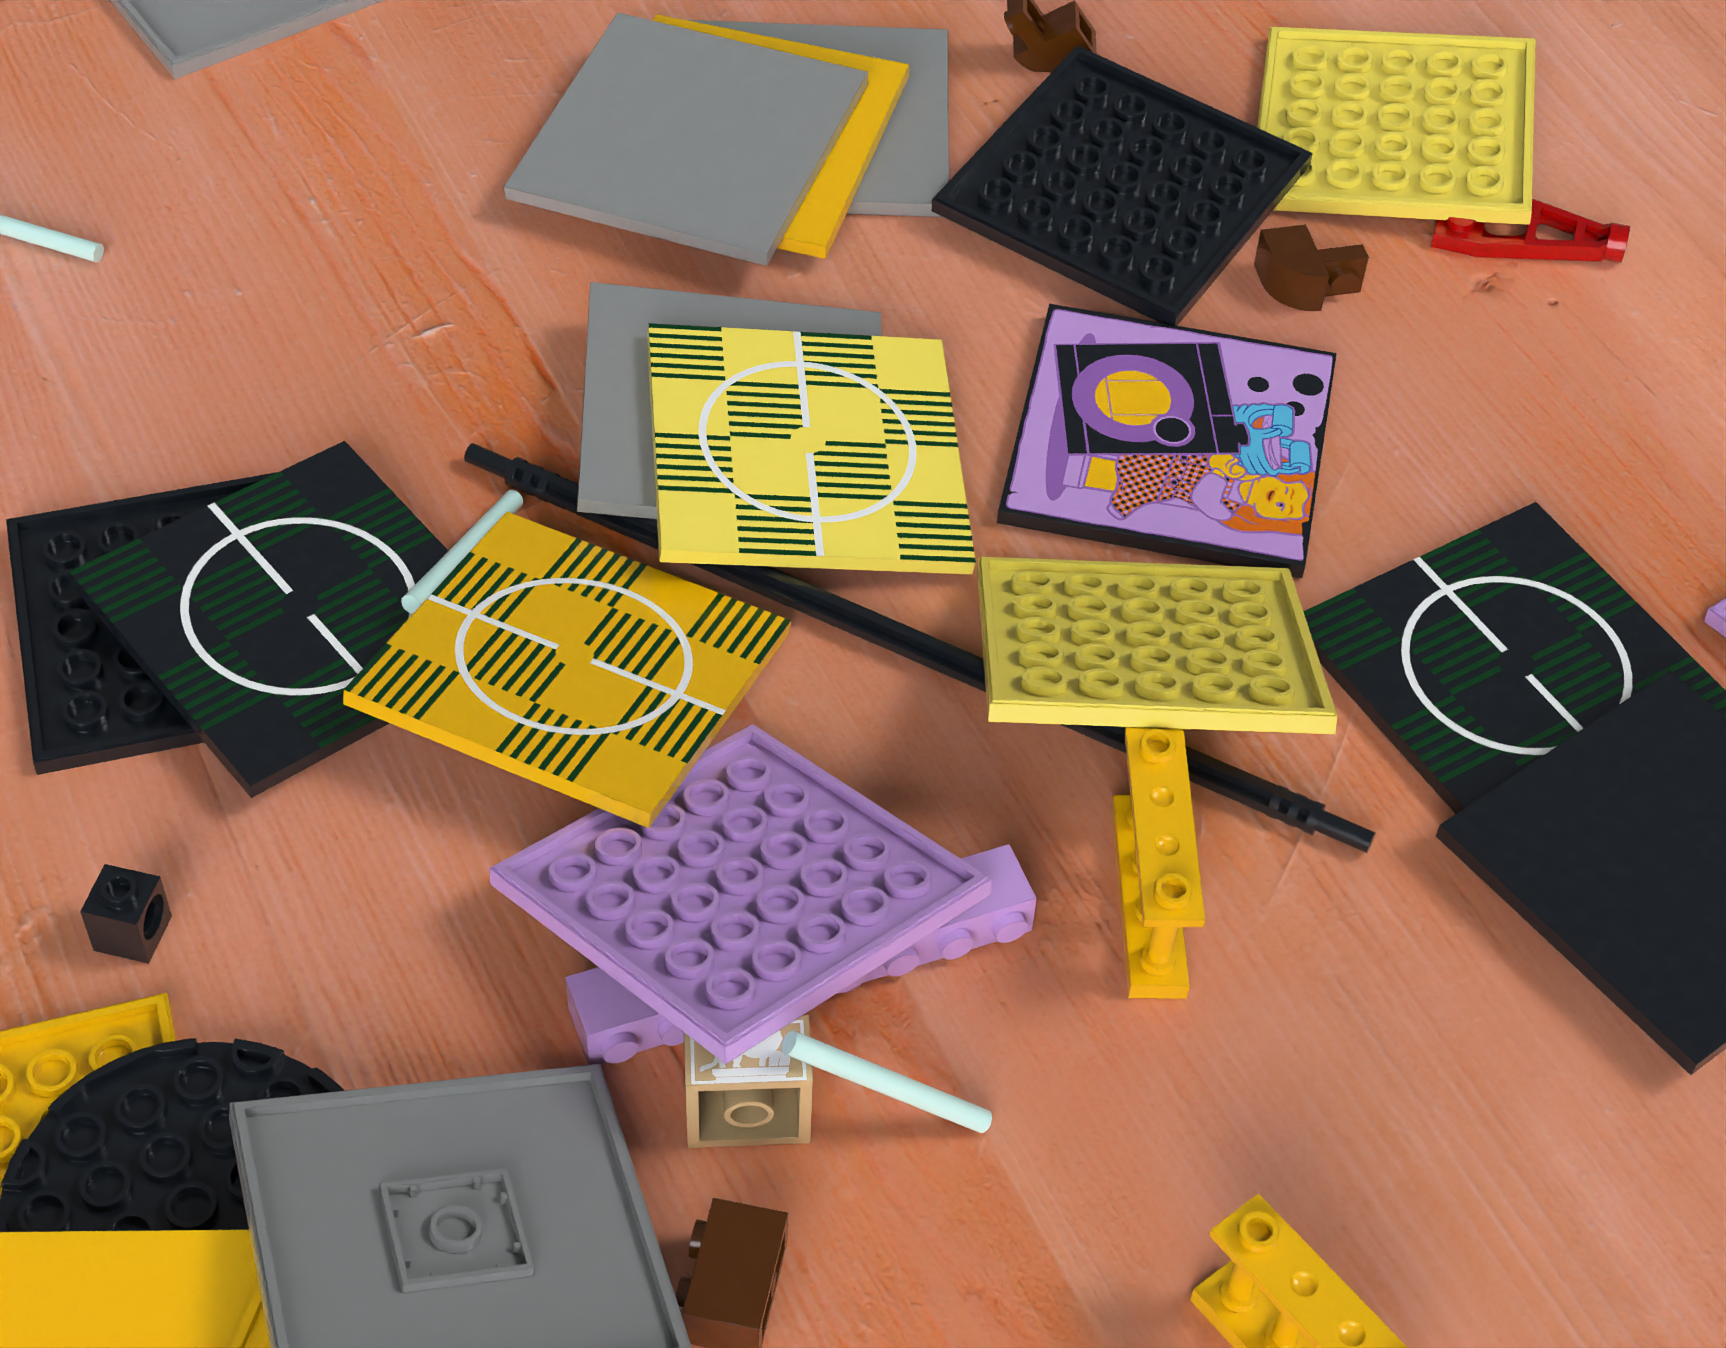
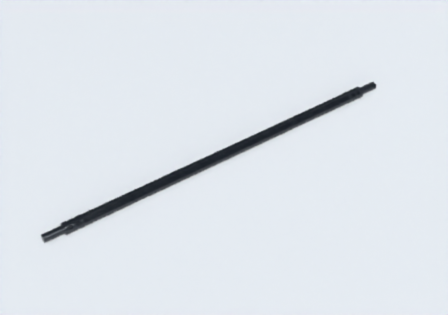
(922, 648)

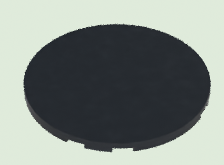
(148, 1141)

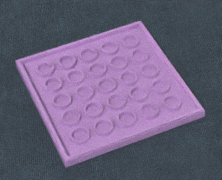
(743, 893)

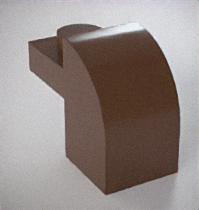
(1047, 39)
(1301, 274)

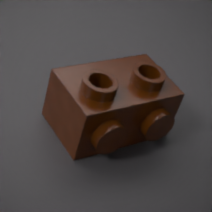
(733, 1275)

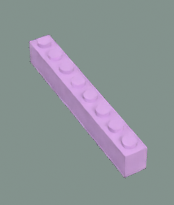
(619, 1024)

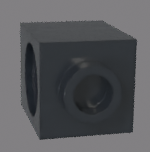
(126, 913)

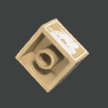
(750, 1099)

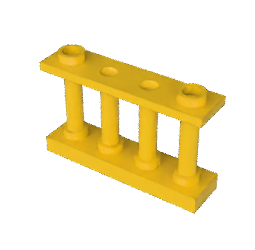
(1156, 863)
(1282, 1290)

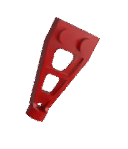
(1590, 239)

